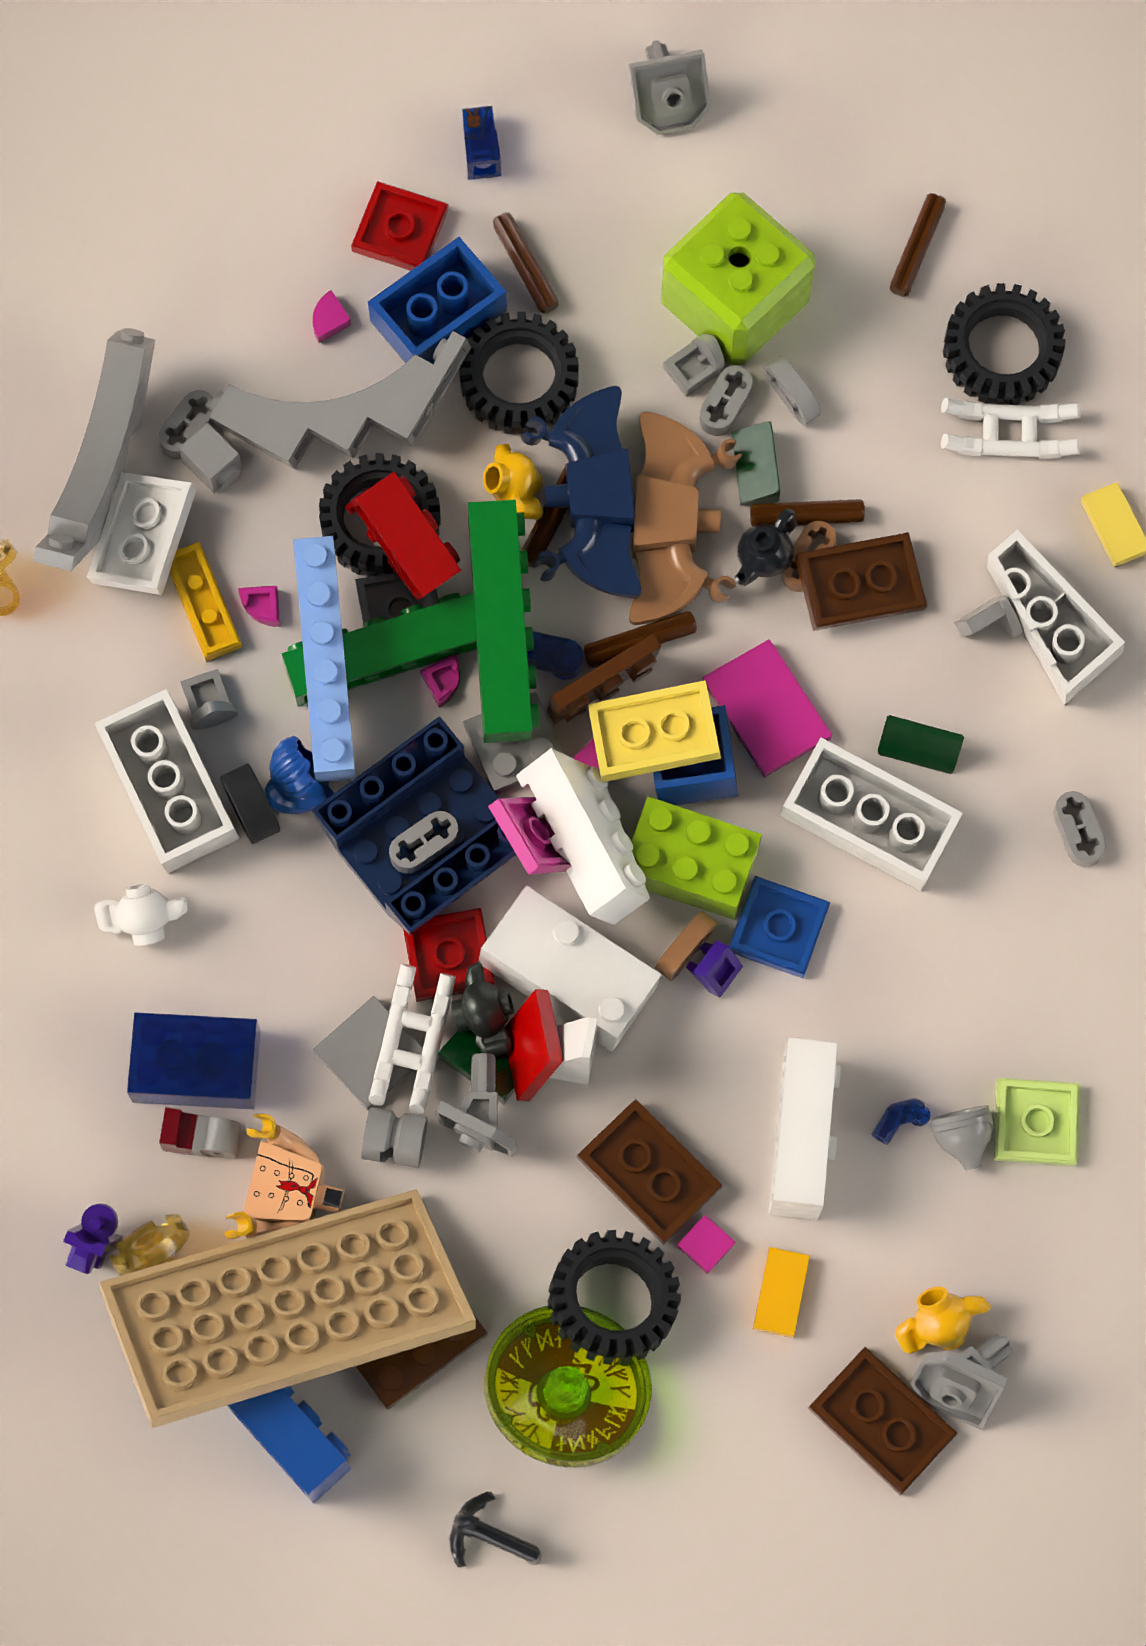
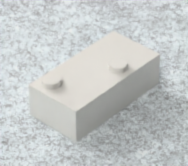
(166, 781)
(870, 814)
(581, 969)
(804, 1128)

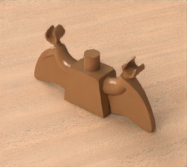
(670, 519)

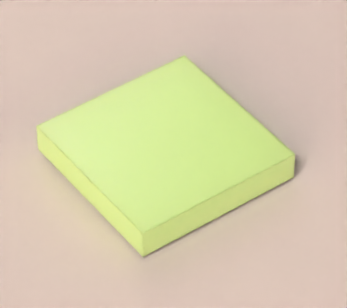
(1036, 1122)

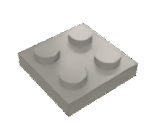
(506, 759)

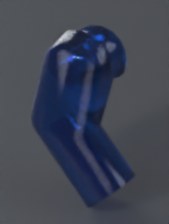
(901, 1113)

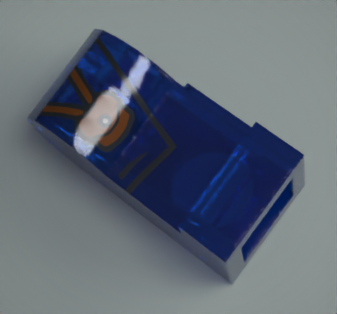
(481, 142)
(557, 655)

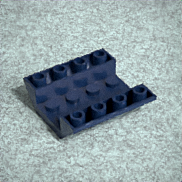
(393, 795)

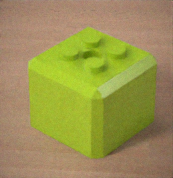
(730, 302)

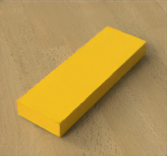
(203, 603)

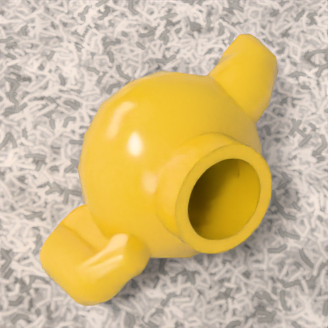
(514, 478)
(940, 1320)

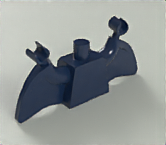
(595, 492)

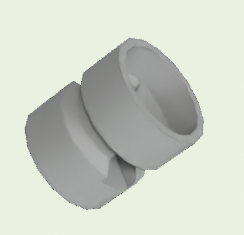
(394, 1137)

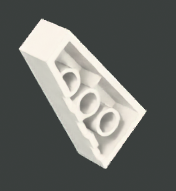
(1056, 620)
(587, 834)

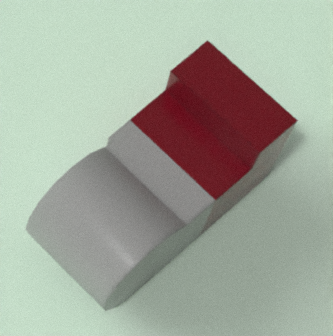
(199, 1134)

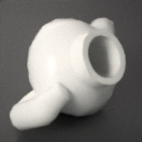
(140, 913)

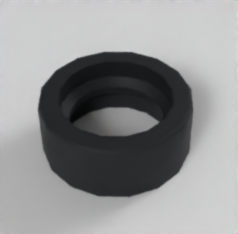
(250, 803)

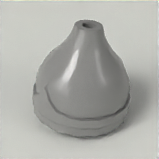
(964, 1134)

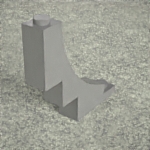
(395, 405)
(115, 417)

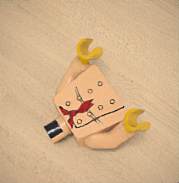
(283, 1184)

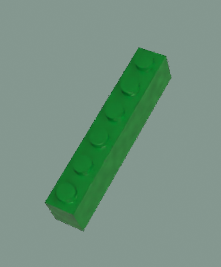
(500, 621)
(396, 644)

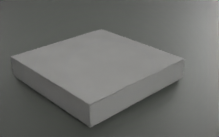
(355, 1049)

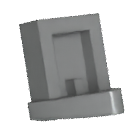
(695, 363)
(995, 609)
(207, 700)

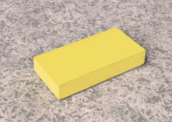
(1115, 524)

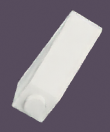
(578, 1049)

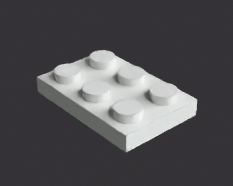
(141, 533)

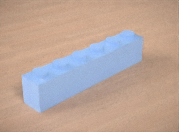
(324, 659)

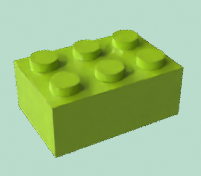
(694, 857)

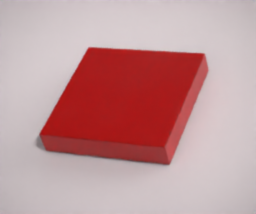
(399, 226)
(446, 946)
(534, 1045)

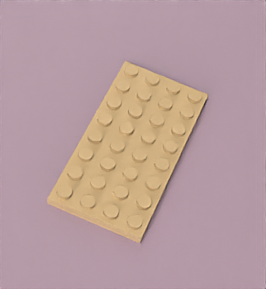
(285, 1307)

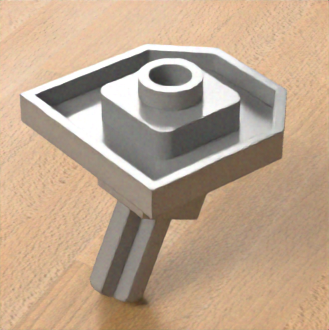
(669, 90)
(478, 1114)
(963, 1382)

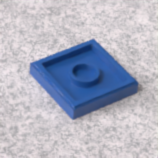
(779, 926)

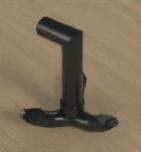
(467, 1524)

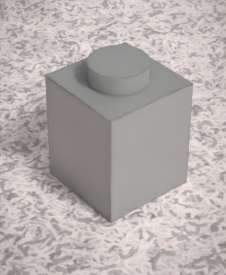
(211, 458)

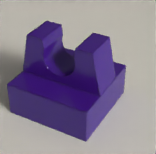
(716, 968)

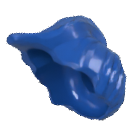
(292, 779)

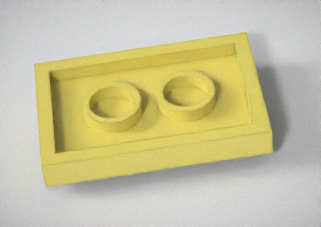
(654, 731)

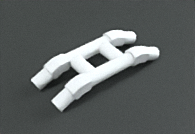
(1027, 414)
(400, 1018)

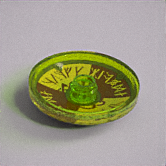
(557, 1400)

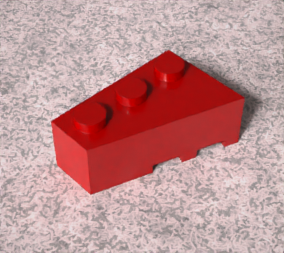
(406, 535)

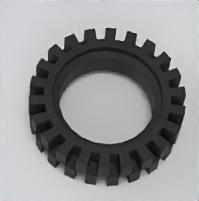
(1015, 305)
(513, 332)
(346, 486)
(599, 1340)

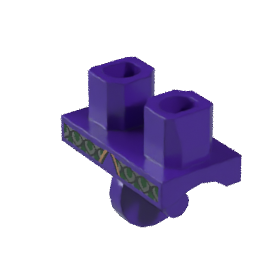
(92, 1238)

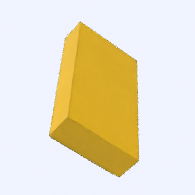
(781, 1292)

